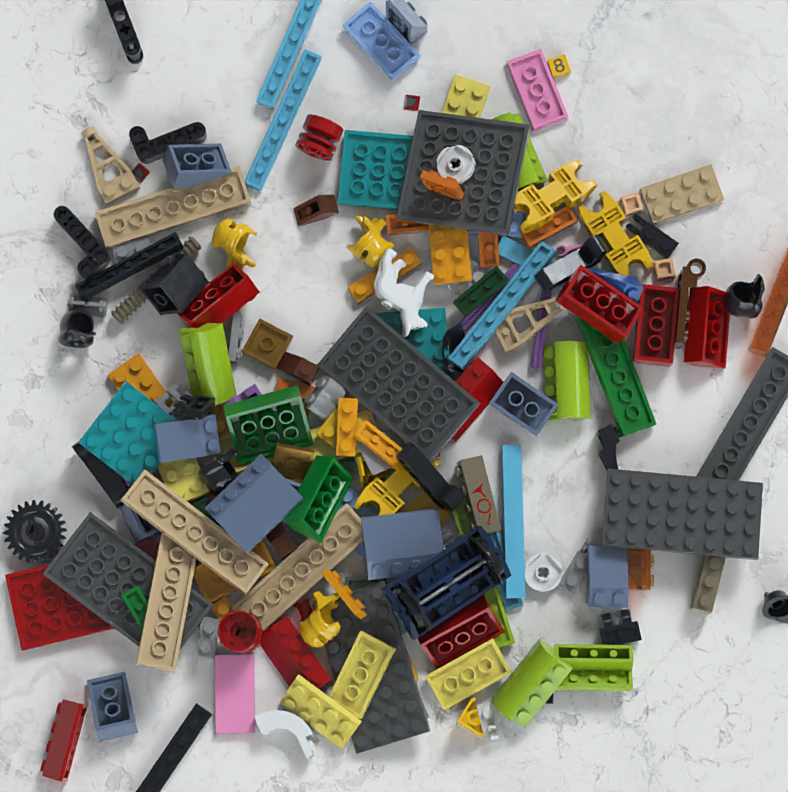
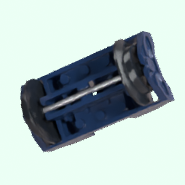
(464, 570)

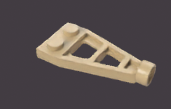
(117, 187)
(507, 332)

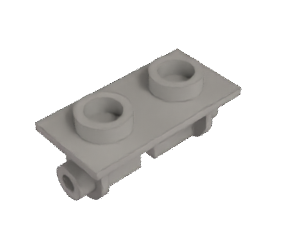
(94, 306)

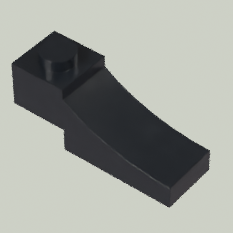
(609, 438)

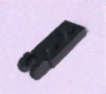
(653, 237)

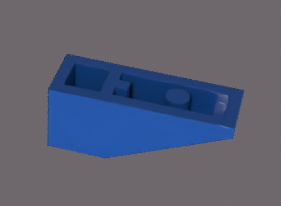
(626, 284)

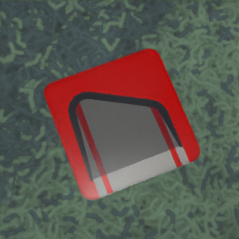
(412, 102)
(140, 172)

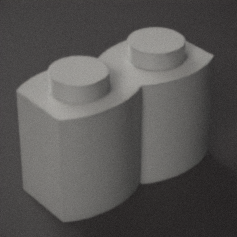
(324, 398)
(207, 643)

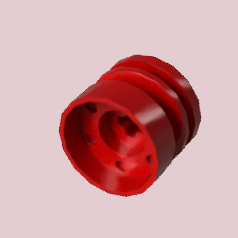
(319, 137)
(230, 628)

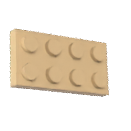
(681, 194)

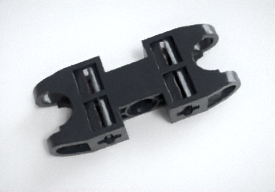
(125, 30)

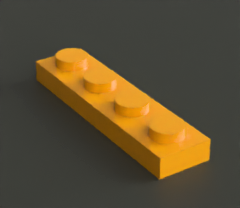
(364, 287)

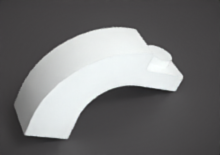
(281, 719)

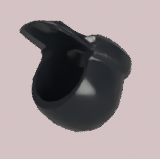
(745, 298)
(77, 329)
(219, 472)

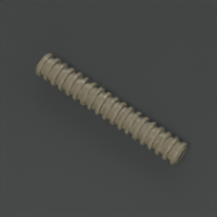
(137, 298)

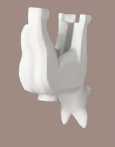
(400, 296)

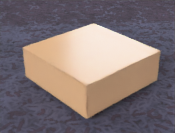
(631, 204)
(664, 269)

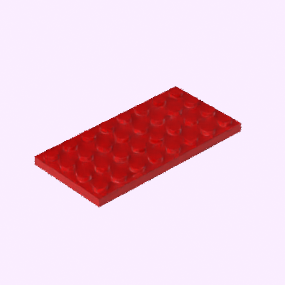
(48, 613)

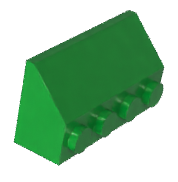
(322, 494)

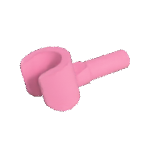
(568, 249)

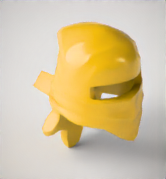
(232, 240)
(371, 245)
(320, 625)

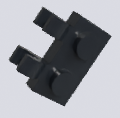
(196, 407)
(622, 633)

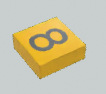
(558, 66)

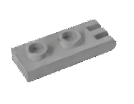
(236, 335)

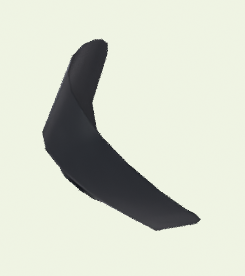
(453, 338)

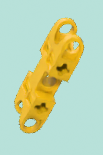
(562, 188)
(607, 225)
(386, 495)

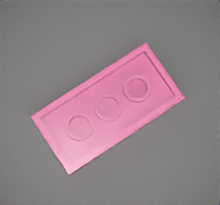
(537, 90)
(234, 693)

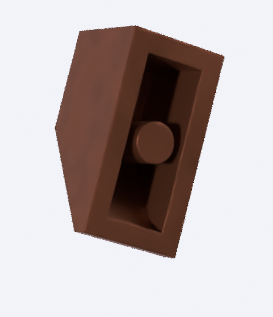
(316, 209)
(298, 368)
(281, 541)

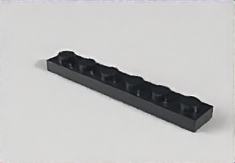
(129, 266)
(175, 750)

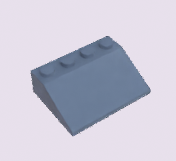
(254, 503)
(399, 541)

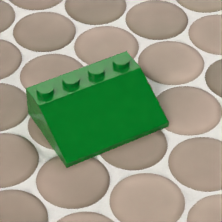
(267, 420)

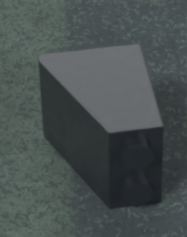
(174, 285)

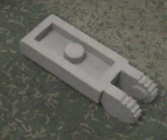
(576, 571)

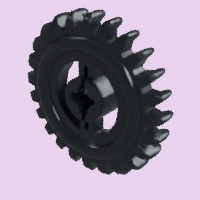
(40, 549)

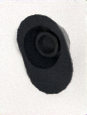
(776, 606)

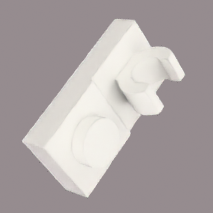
(490, 723)

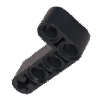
(168, 138)
(79, 238)
(560, 271)
(103, 474)
(429, 479)

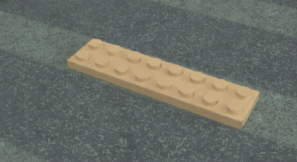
(171, 209)
(194, 532)
(302, 569)
(166, 606)

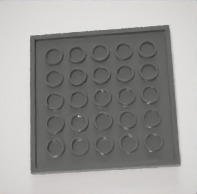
(491, 189)

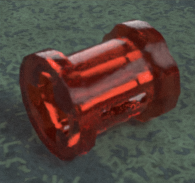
(304, 609)

